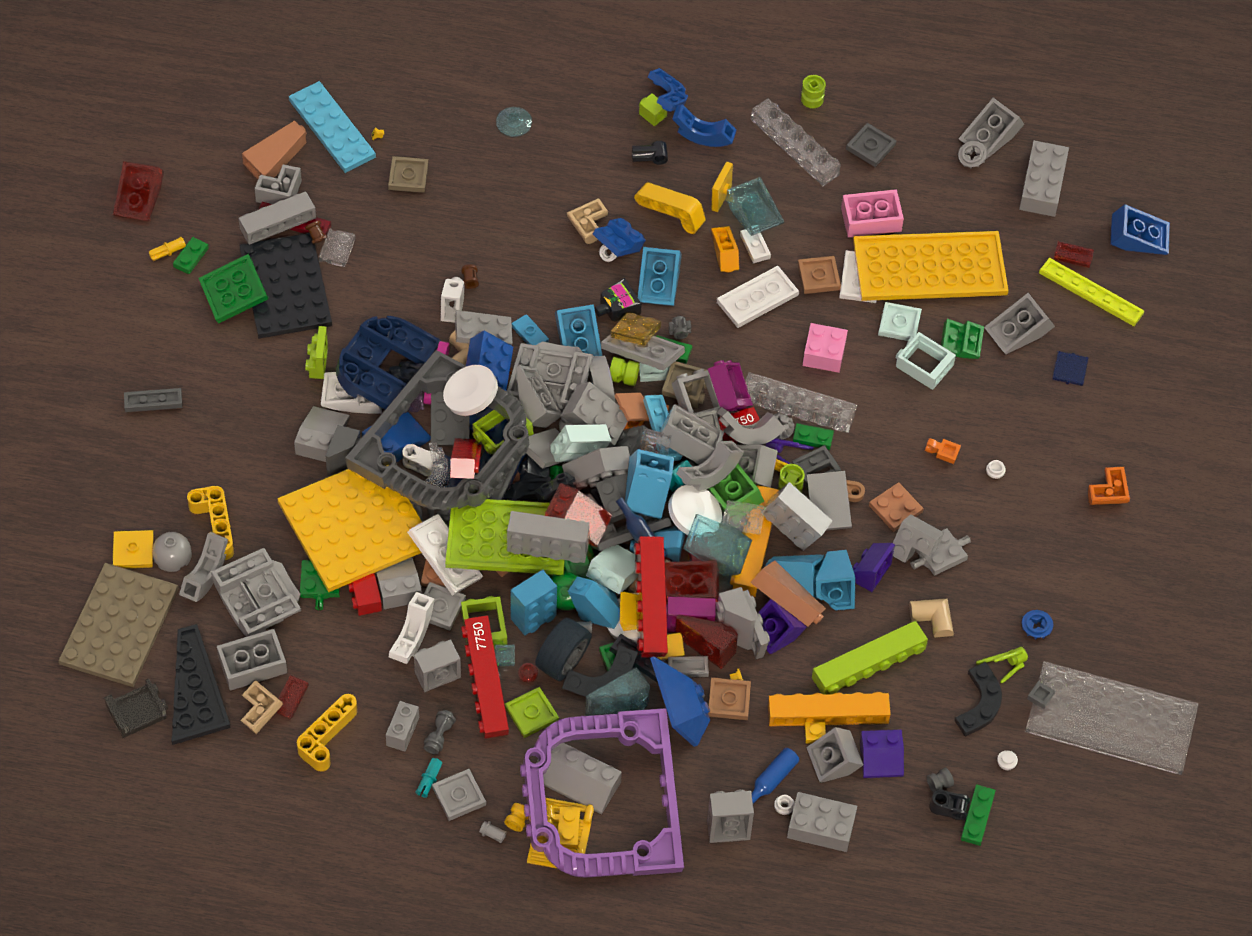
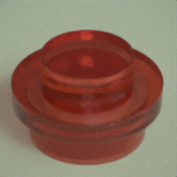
(528, 672)

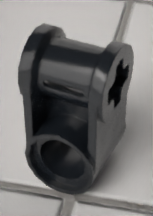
(951, 804)

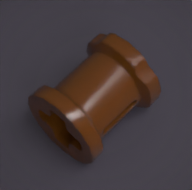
(316, 232)
(469, 272)

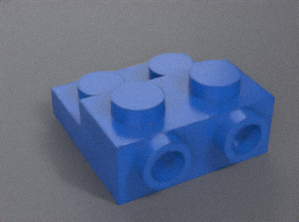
(620, 237)

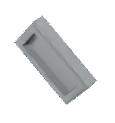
(690, 666)

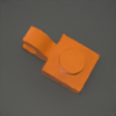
(945, 451)

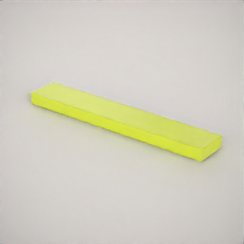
(1091, 291)

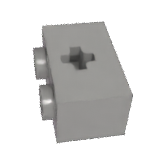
(402, 726)

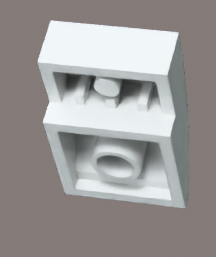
(336, 398)

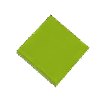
(531, 712)

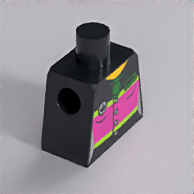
(618, 301)

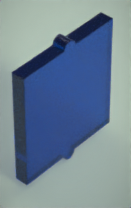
(1070, 368)

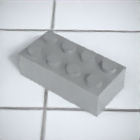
(1044, 178)
(547, 537)

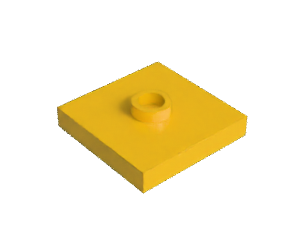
(721, 186)
(133, 549)

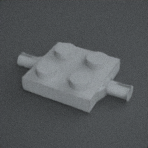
(945, 556)

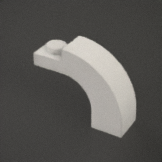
(414, 629)

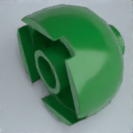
(563, 584)

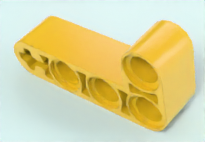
(674, 204)
(213, 506)
(345, 704)

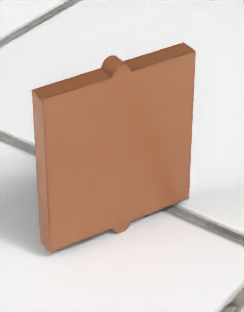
(632, 406)

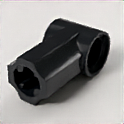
(655, 152)

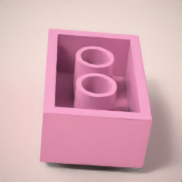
(872, 213)

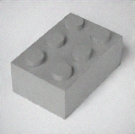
(593, 407)
(598, 466)
(796, 516)
(252, 659)
(730, 816)
(822, 822)

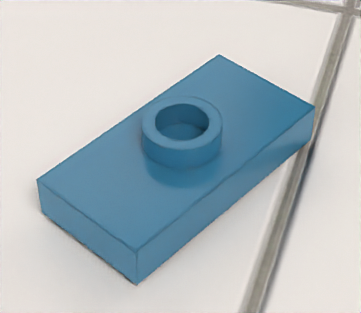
(529, 331)

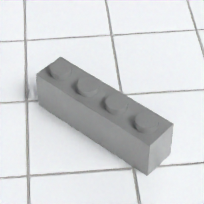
(277, 217)

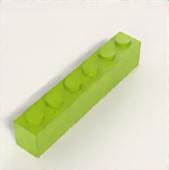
(869, 658)

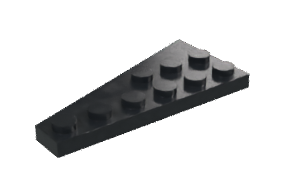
(196, 693)

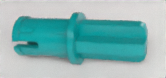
(429, 777)

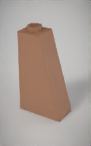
(274, 151)
(789, 594)

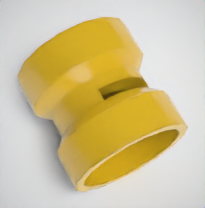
(517, 818)

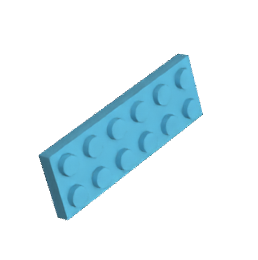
(332, 126)

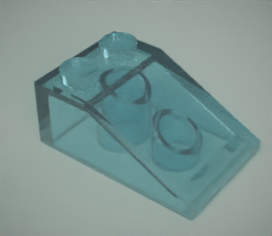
(753, 206)
(716, 541)
(623, 694)

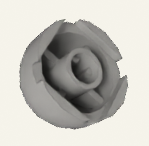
(171, 551)

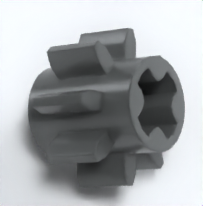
(679, 327)

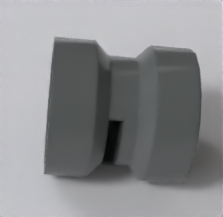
(941, 780)

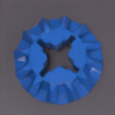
(1034, 617)

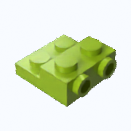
(318, 354)

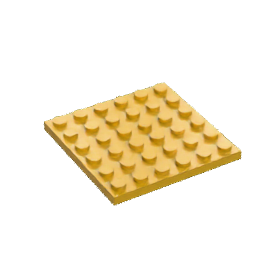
(351, 527)

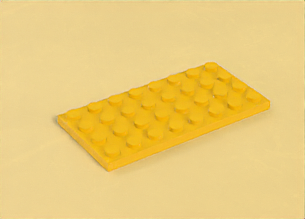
(930, 265)

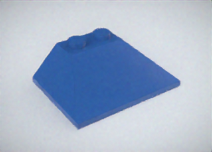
(683, 702)

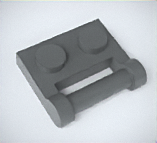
(815, 462)

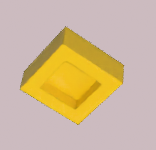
(814, 731)

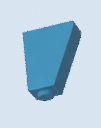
(672, 542)
(802, 568)
(836, 581)
(595, 602)

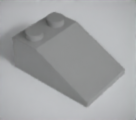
(993, 127)
(1019, 325)
(536, 398)
(317, 432)
(398, 584)

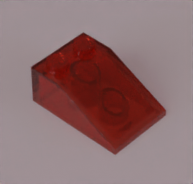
(137, 191)
(574, 505)
(692, 579)
(708, 638)

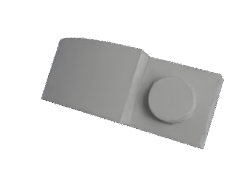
(601, 376)
(756, 434)
(714, 468)
(199, 580)

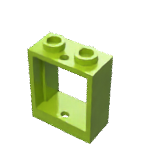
(487, 423)
(488, 603)

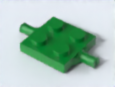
(312, 585)

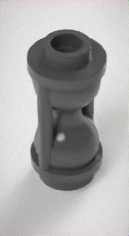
(435, 740)

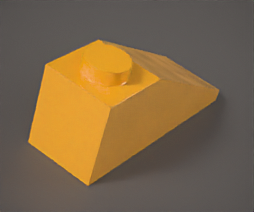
(726, 249)

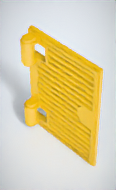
(539, 858)

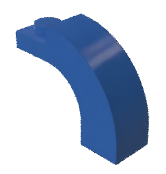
(702, 132)

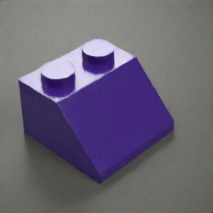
(873, 565)
(780, 626)
(882, 753)

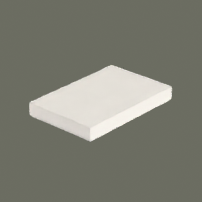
(850, 284)

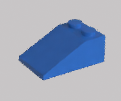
(1139, 231)
(403, 433)

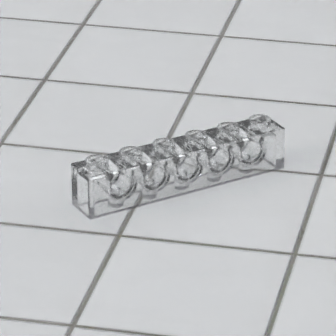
(795, 142)
(807, 399)

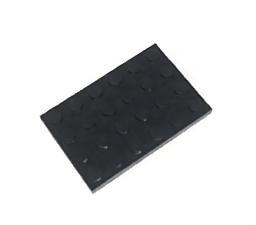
(292, 283)

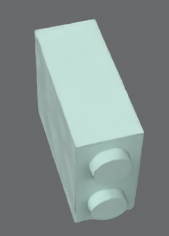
(613, 568)

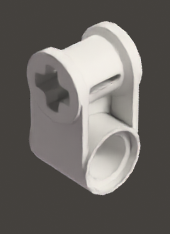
(419, 460)

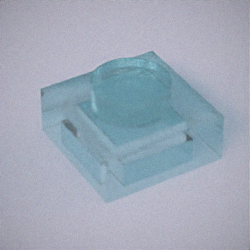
(505, 655)

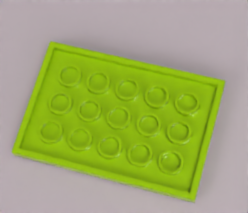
(480, 539)

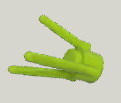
(1014, 657)

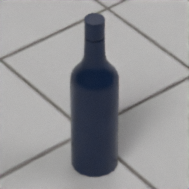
(635, 524)

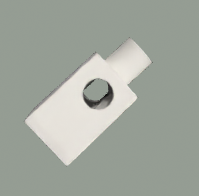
(452, 291)

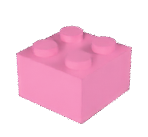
(825, 347)

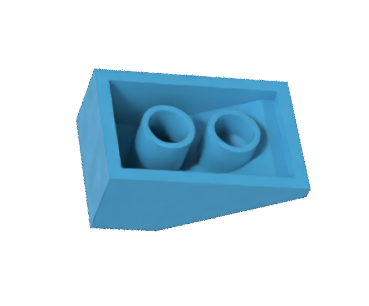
(659, 276)
(579, 329)

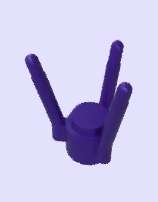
(778, 444)

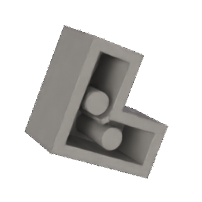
(281, 188)
(915, 535)

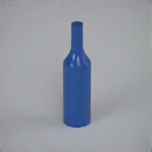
(774, 773)

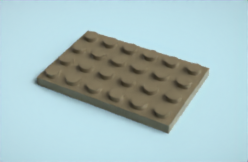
(118, 625)

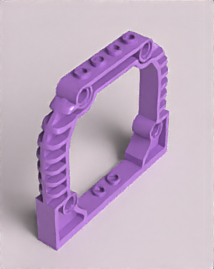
(651, 732)

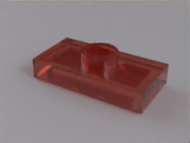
(1073, 254)
(292, 696)

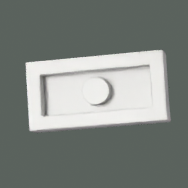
(755, 246)

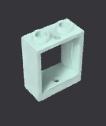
(933, 349)
(578, 441)

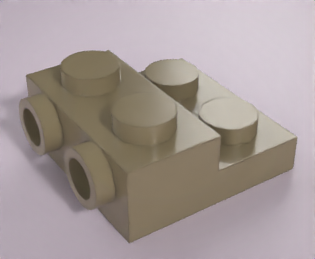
(693, 389)

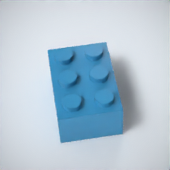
(534, 602)

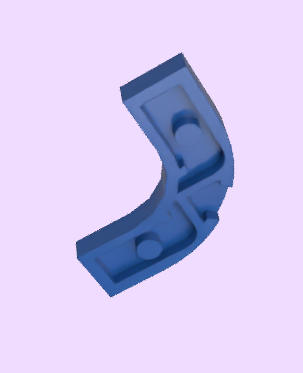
(675, 90)

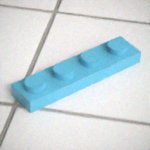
(657, 414)

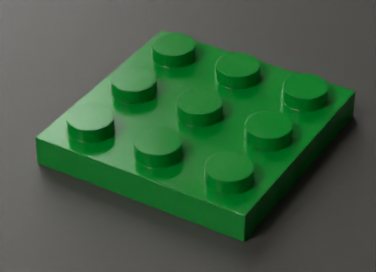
(233, 288)

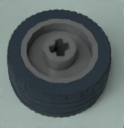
(563, 649)

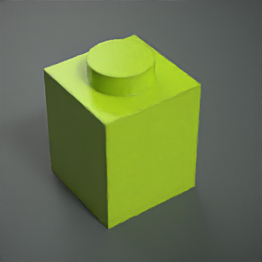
(651, 110)

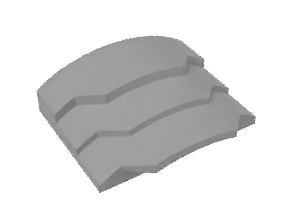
(558, 365)
(256, 592)

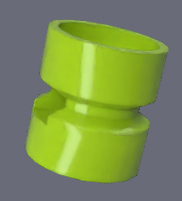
(813, 91)
(624, 371)
(793, 474)

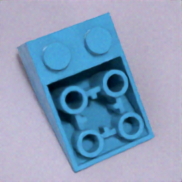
(648, 482)

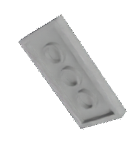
(656, 353)

